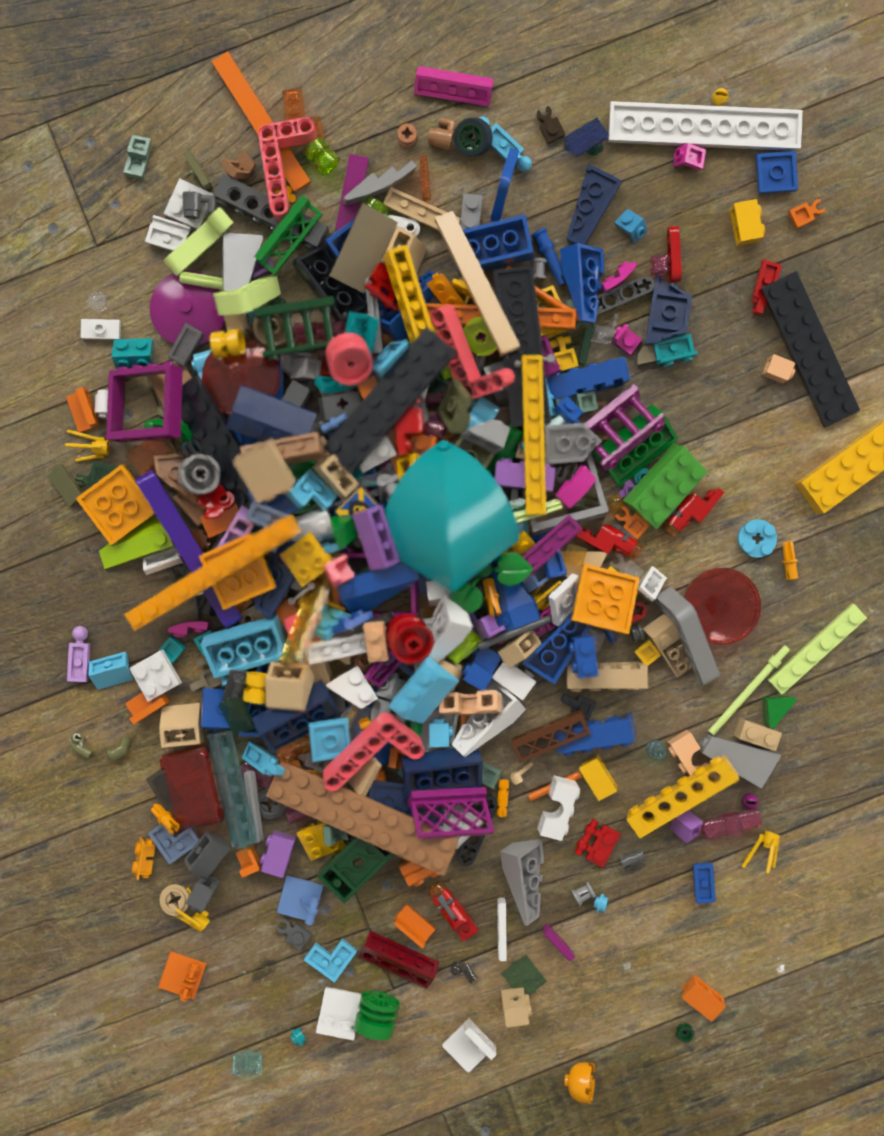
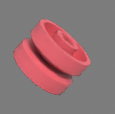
(349, 359)

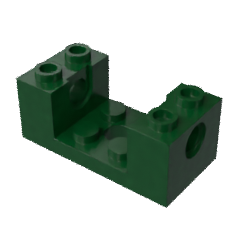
(343, 876)

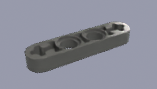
(620, 299)

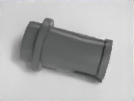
(632, 859)

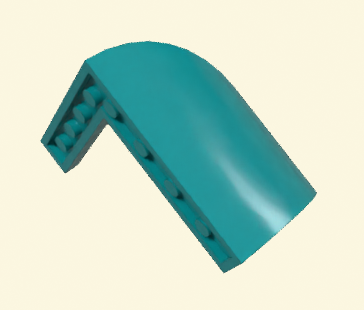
(449, 516)

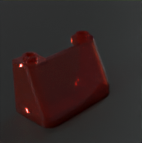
(192, 787)

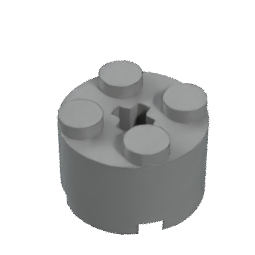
(208, 479)

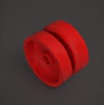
(409, 638)

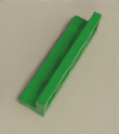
(282, 230)

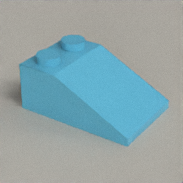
(384, 361)

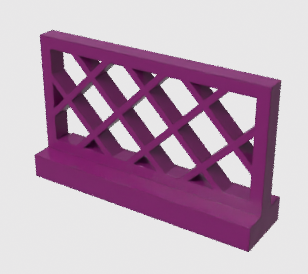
(450, 797)

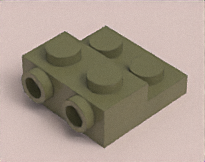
(454, 407)

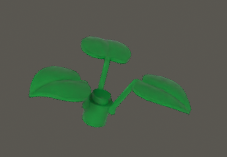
(512, 571)

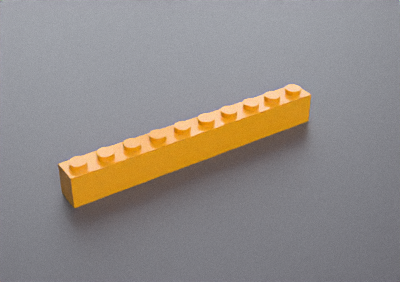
(213, 572)

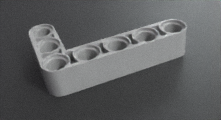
(690, 633)

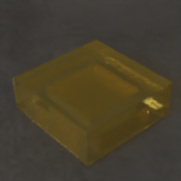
(575, 555)

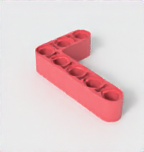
(275, 163)
(463, 364)
(370, 747)

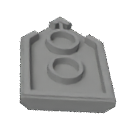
(568, 443)

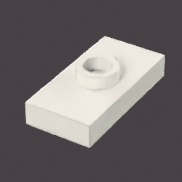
(100, 329)

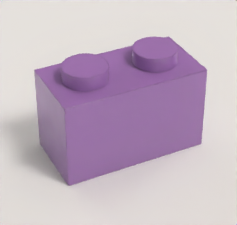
(278, 853)

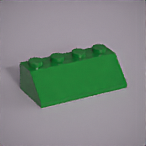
(643, 453)

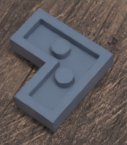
(264, 515)
(173, 846)

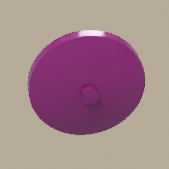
(183, 303)

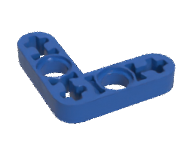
(504, 184)

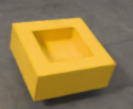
(647, 652)

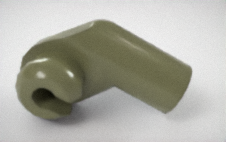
(121, 751)

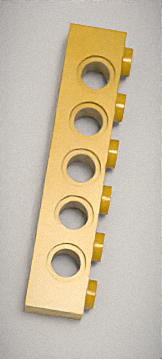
(407, 291)
(643, 825)

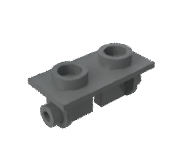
(235, 684)

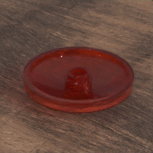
(227, 374)
(725, 604)

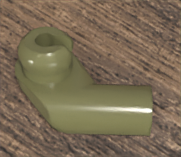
(78, 746)

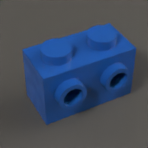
(584, 656)

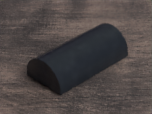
(315, 271)

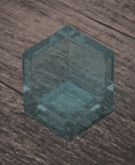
(247, 1064)

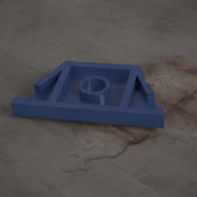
(667, 312)

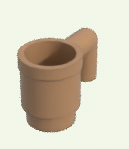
(441, 137)

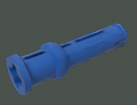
(546, 248)

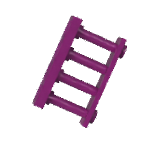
(616, 410)

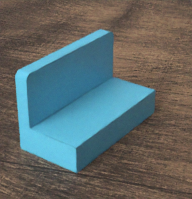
(110, 670)

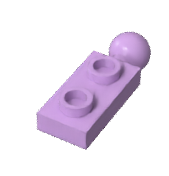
(78, 656)

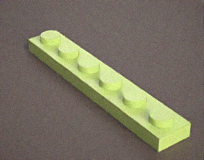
(817, 649)

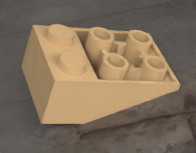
(667, 641)

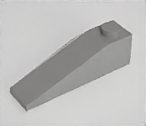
(522, 870)

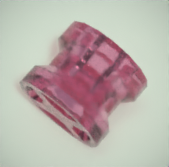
(659, 264)

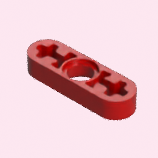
(674, 254)

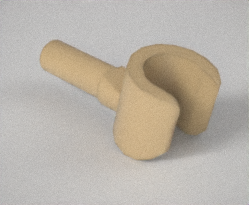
(516, 776)

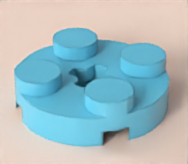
(765, 531)

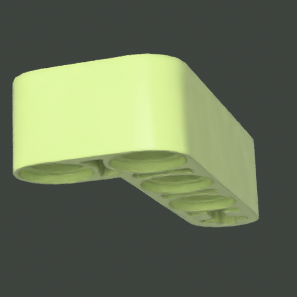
(199, 242)
(249, 296)

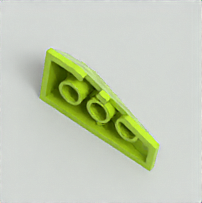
(139, 543)

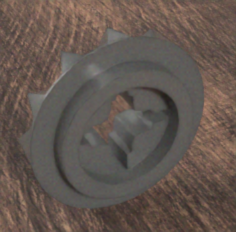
(276, 809)

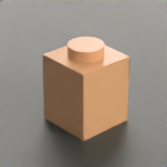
(779, 369)

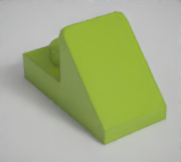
(465, 648)

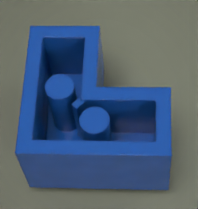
(481, 668)

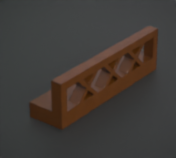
(548, 728)

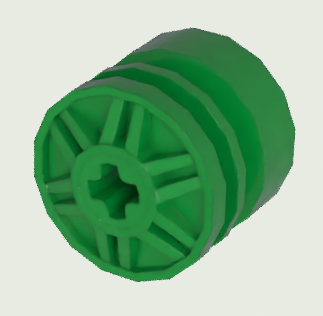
(376, 1015)

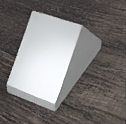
(651, 584)

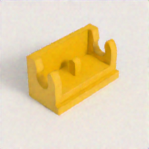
(598, 777)

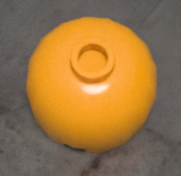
(581, 1082)

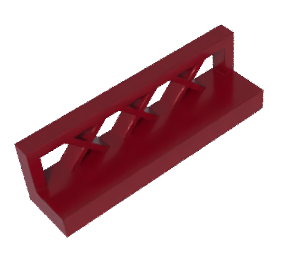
(399, 958)

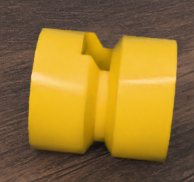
(225, 343)
(256, 688)

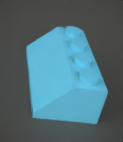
(244, 646)

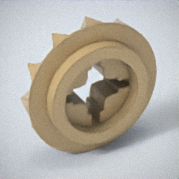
(167, 895)

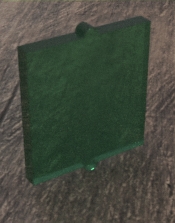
(237, 715)
(524, 975)

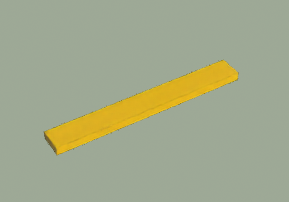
(533, 435)

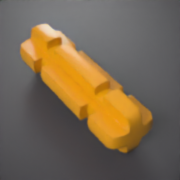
(502, 801)

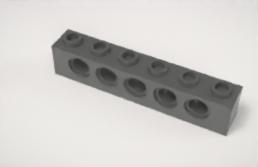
(229, 187)

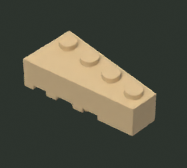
(611, 677)

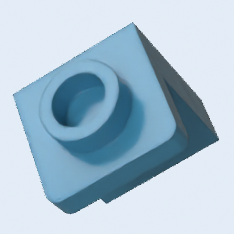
(632, 225)

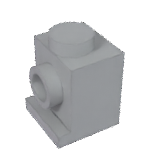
(390, 688)

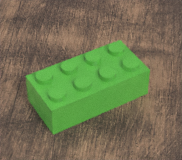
(665, 485)

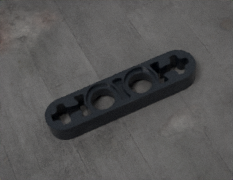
(472, 854)

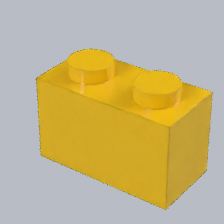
(747, 222)

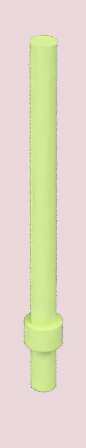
(773, 663)

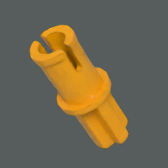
(789, 560)
(491, 597)
(165, 818)

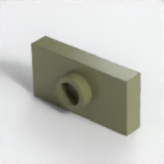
(196, 171)

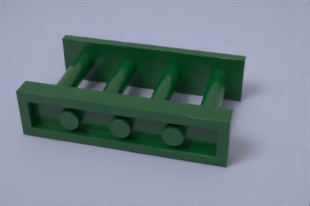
(285, 312)

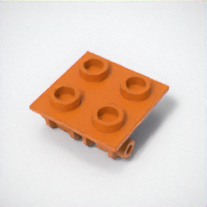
(182, 976)

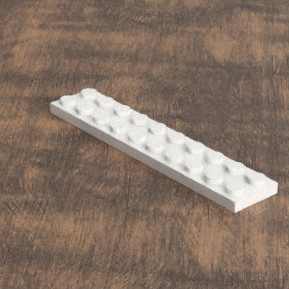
(705, 126)

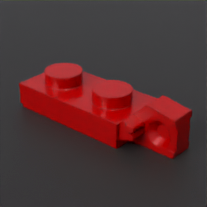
(767, 274)

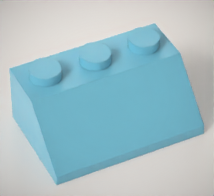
(423, 692)

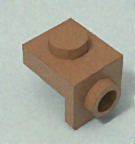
(241, 168)

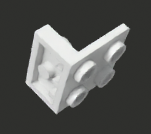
(338, 1013)
(469, 1045)

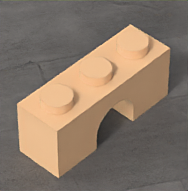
(469, 704)
(683, 748)

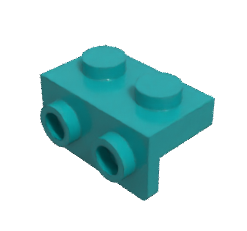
(364, 326)
(674, 350)
(132, 352)

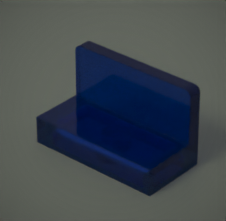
(585, 137)

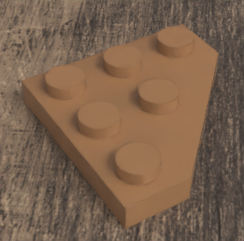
(166, 469)

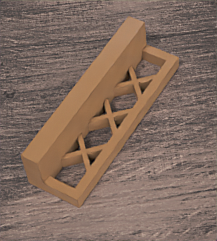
(297, 448)

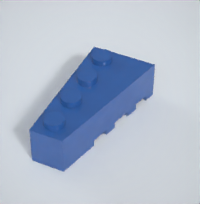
(593, 377)
(603, 735)

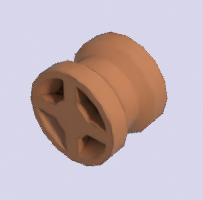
(407, 140)

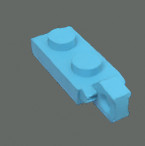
(262, 759)

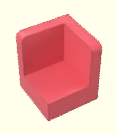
(338, 571)

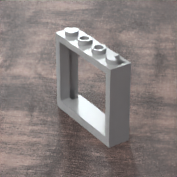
(579, 517)

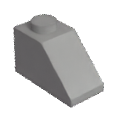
(488, 435)

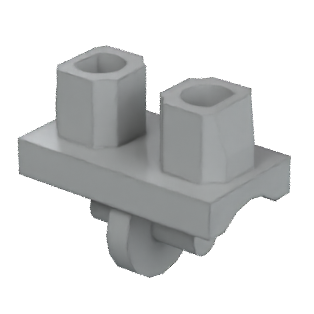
(386, 485)

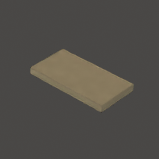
(363, 247)

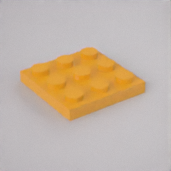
(116, 504)
(243, 583)
(605, 599)

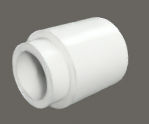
(101, 402)

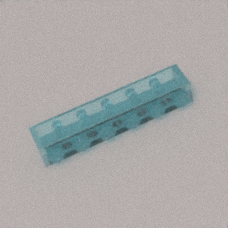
(231, 788)

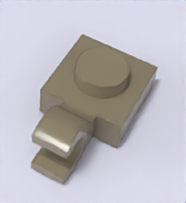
(207, 680)

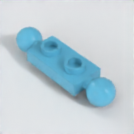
(503, 142)

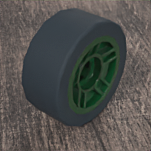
(465, 131)

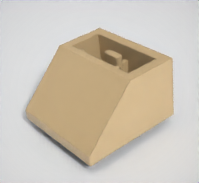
(401, 238)
(288, 686)
(181, 725)

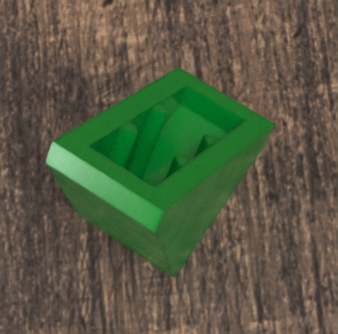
(343, 530)
(775, 708)

